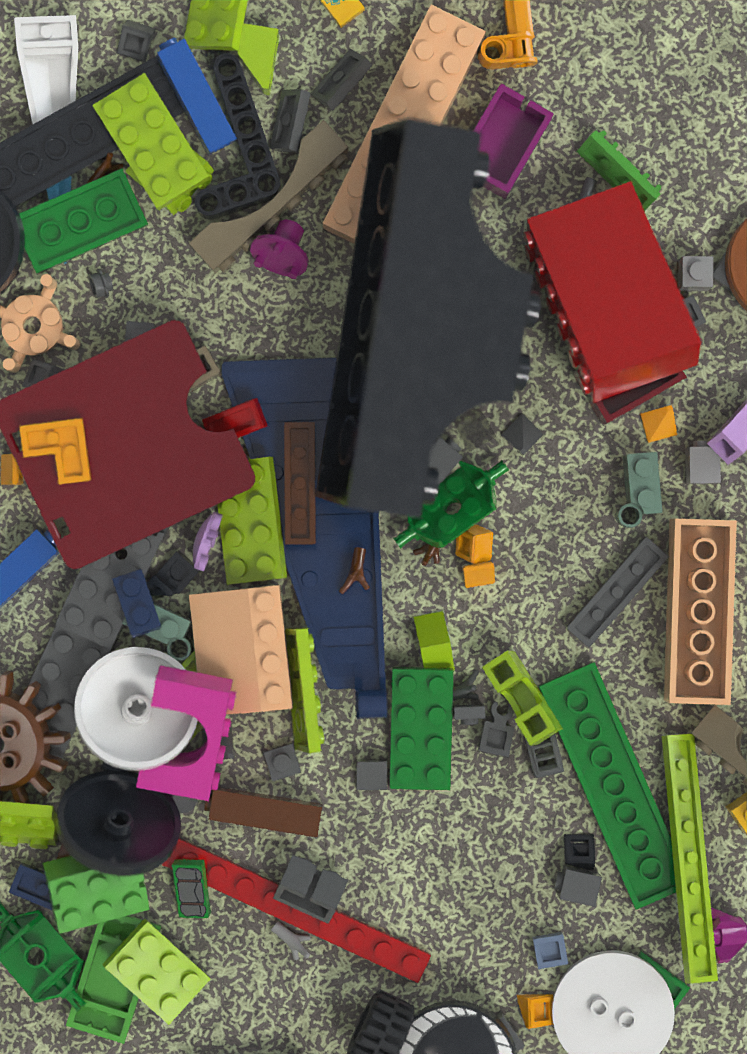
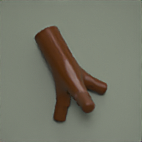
(105, 167)
(429, 552)
(356, 571)

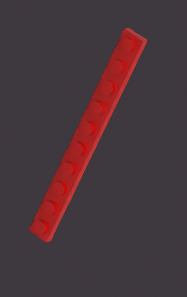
(340, 931)

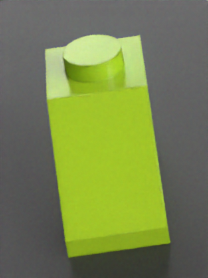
(258, 53)

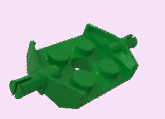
(465, 486)
(60, 965)

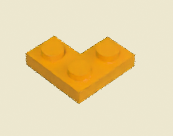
(66, 441)

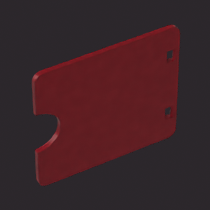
(141, 443)

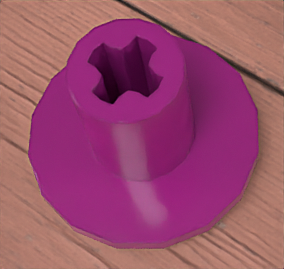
(281, 251)

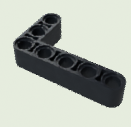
(247, 142)

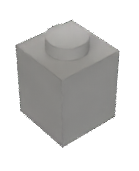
(695, 273)
(702, 464)

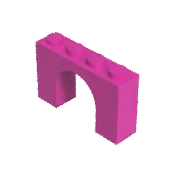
(207, 700)

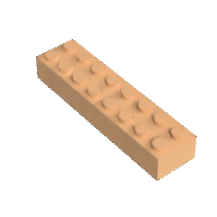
(419, 91)

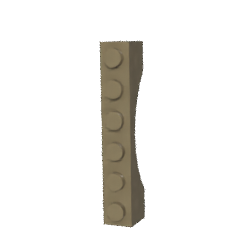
(224, 240)

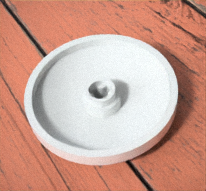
(117, 711)

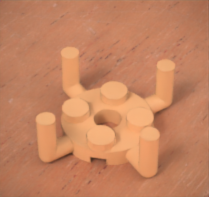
(49, 333)

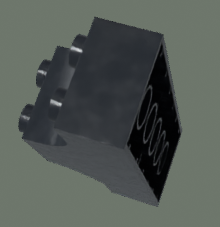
(424, 323)

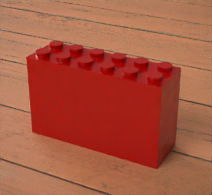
(611, 292)

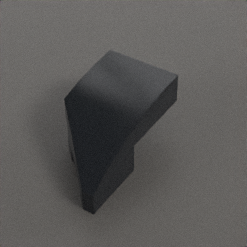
(173, 576)

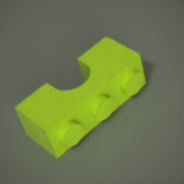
(516, 685)

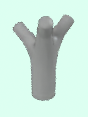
(292, 940)

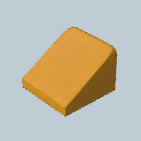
(10, 471)
(478, 574)

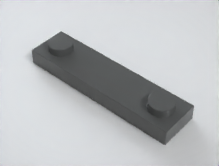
(617, 592)

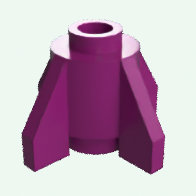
(729, 935)

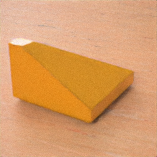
(659, 423)
(533, 1009)

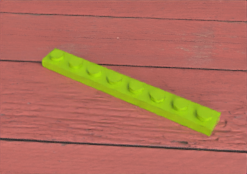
(689, 859)

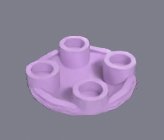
(205, 540)

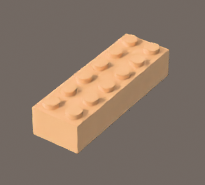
(700, 611)

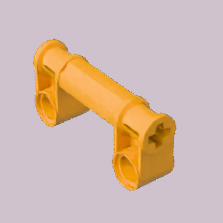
(516, 46)

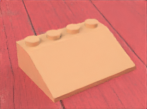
(244, 640)

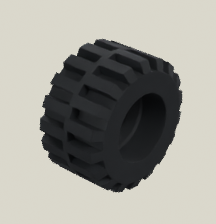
(382, 1025)

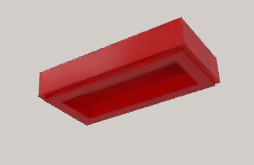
(242, 418)

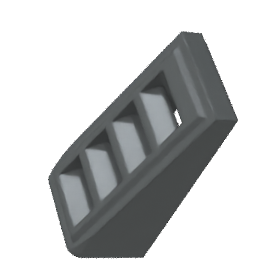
(547, 770)

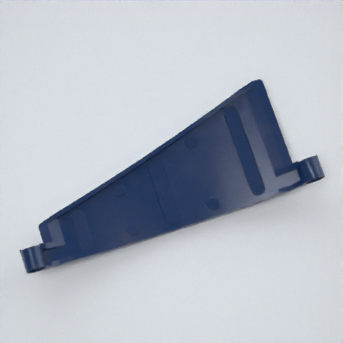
(346, 625)

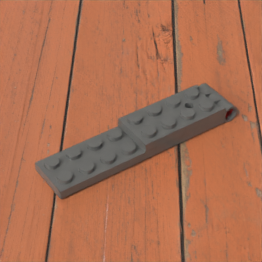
(86, 632)

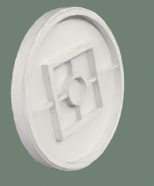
(612, 1006)

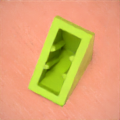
(434, 640)

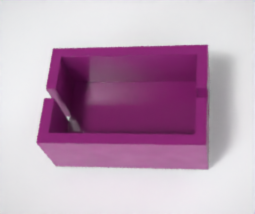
(510, 137)

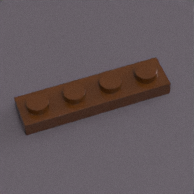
(300, 483)

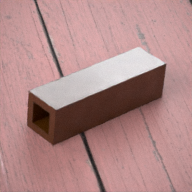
(264, 811)

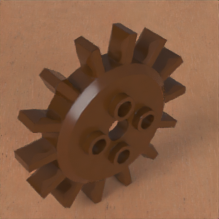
(29, 743)

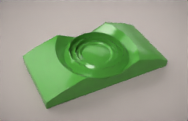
(109, 1002)

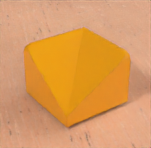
(475, 545)

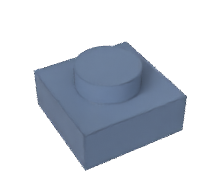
(550, 950)

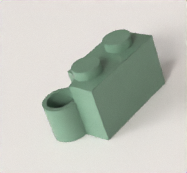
(641, 486)
(173, 628)

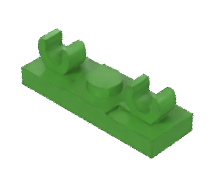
(616, 167)

